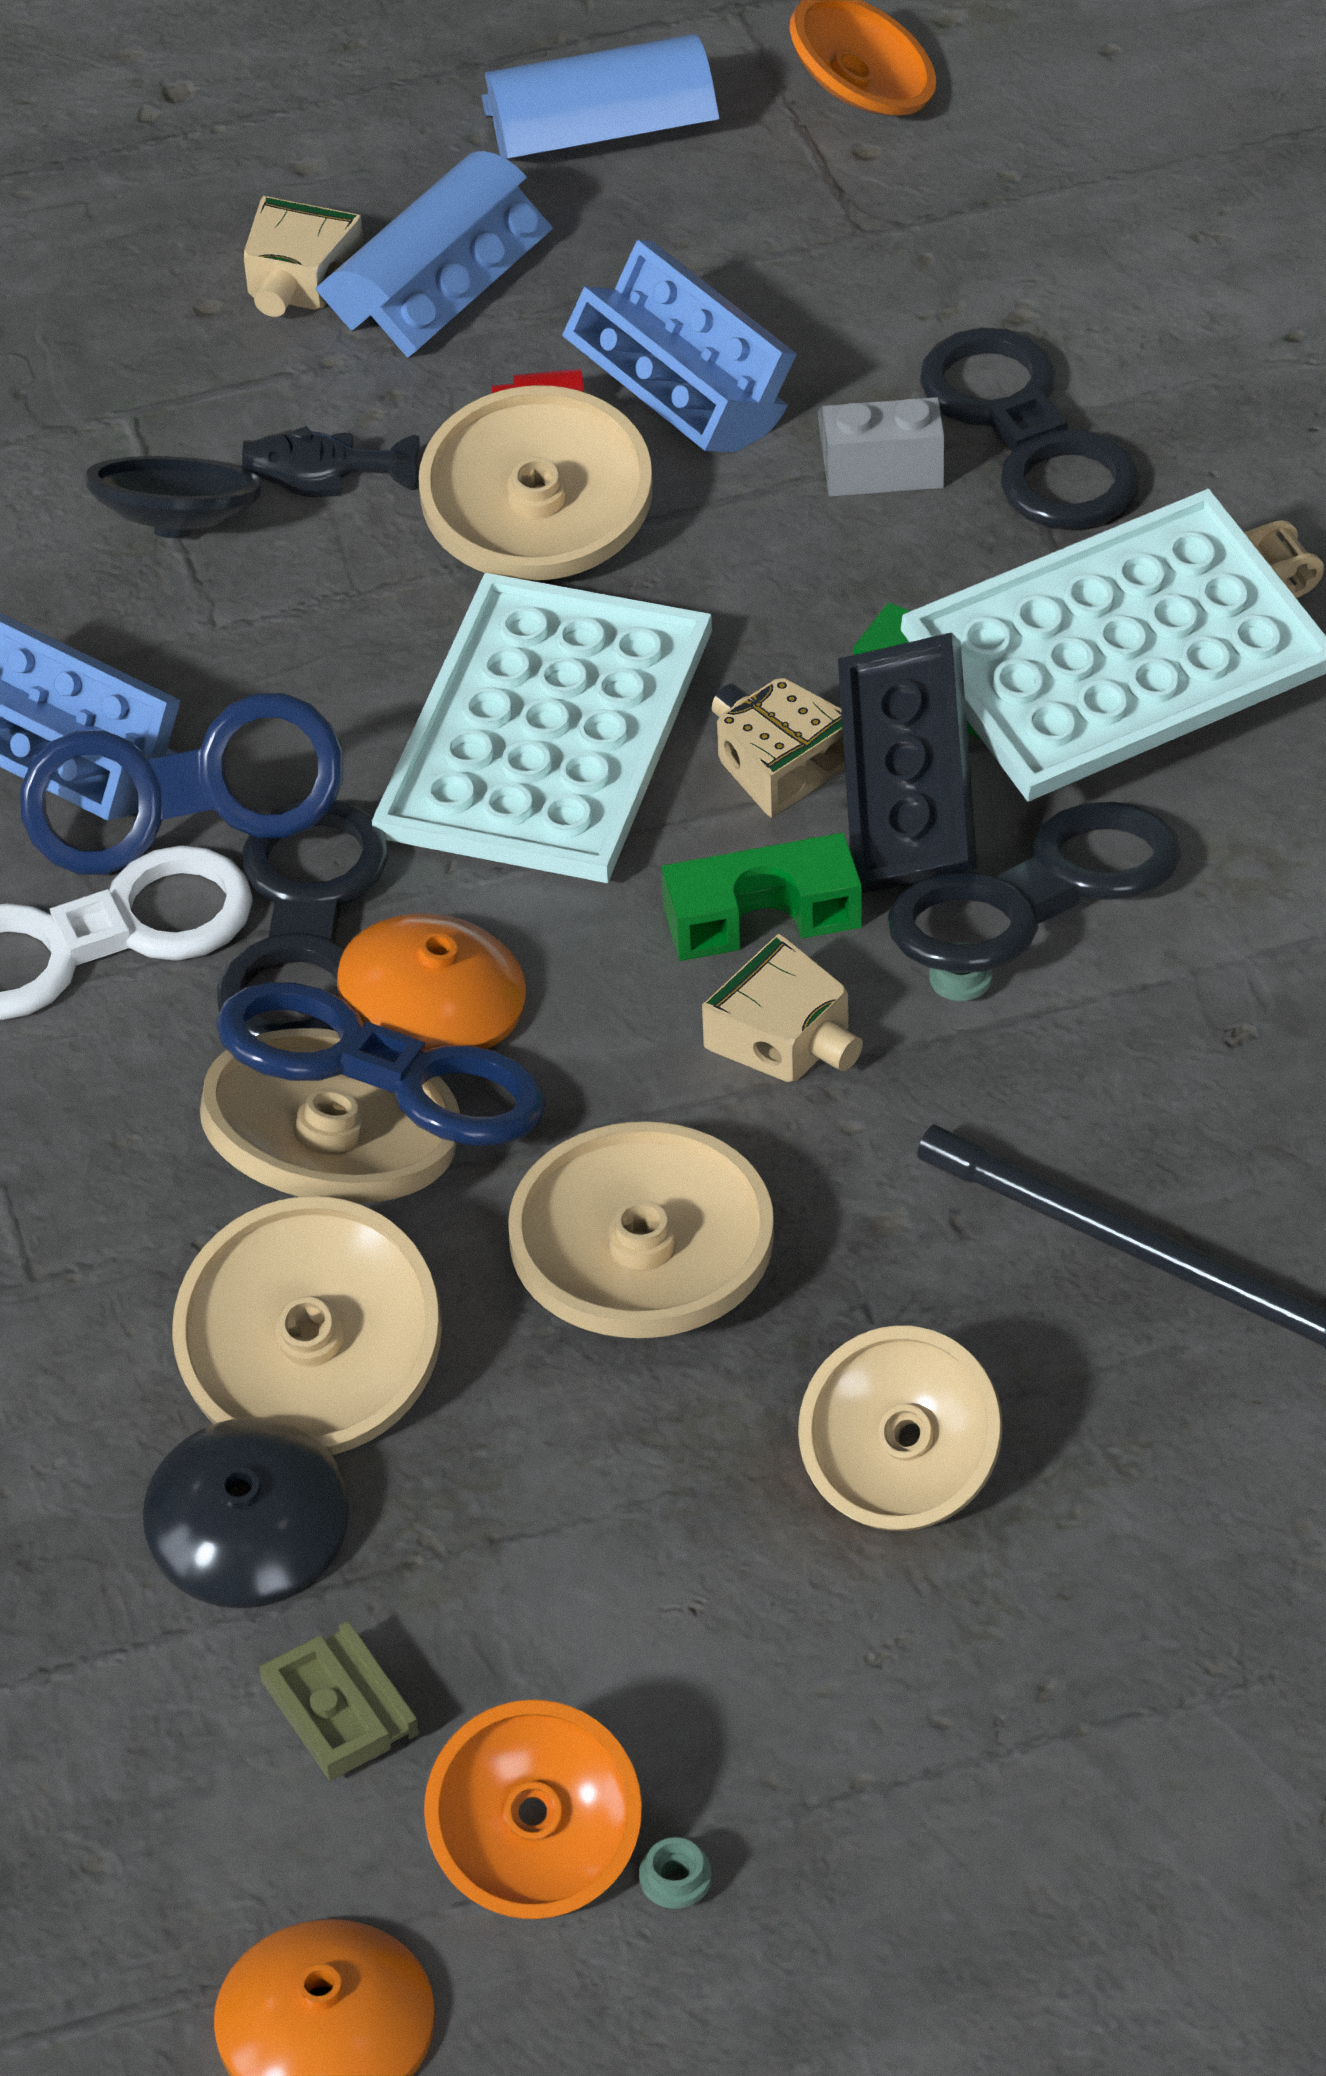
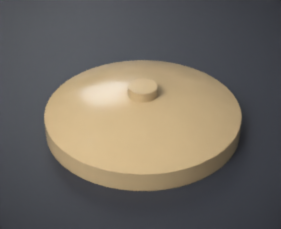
(535, 482)
(321, 1134)
(641, 1229)
(309, 1321)

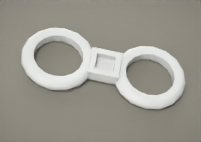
(106, 925)

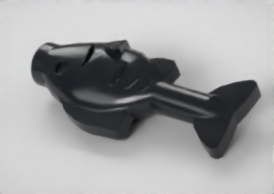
(315, 462)

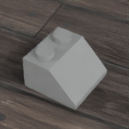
(882, 446)

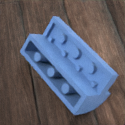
(600, 96)
(438, 252)
(684, 350)
(59, 690)

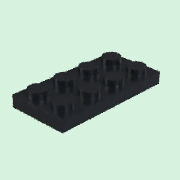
(907, 762)

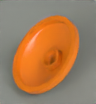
(862, 56)
(433, 980)
(522, 1755)
(367, 2025)

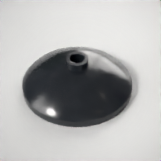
(173, 491)
(250, 1545)

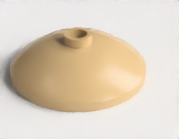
(864, 1401)

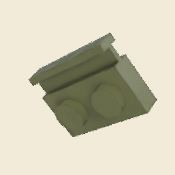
(338, 1701)

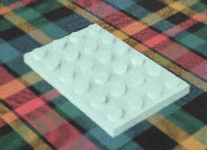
(1123, 643)
(544, 727)

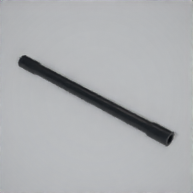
(976, 1165)

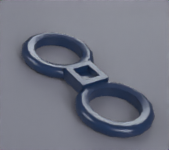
(181, 783)
(382, 1060)

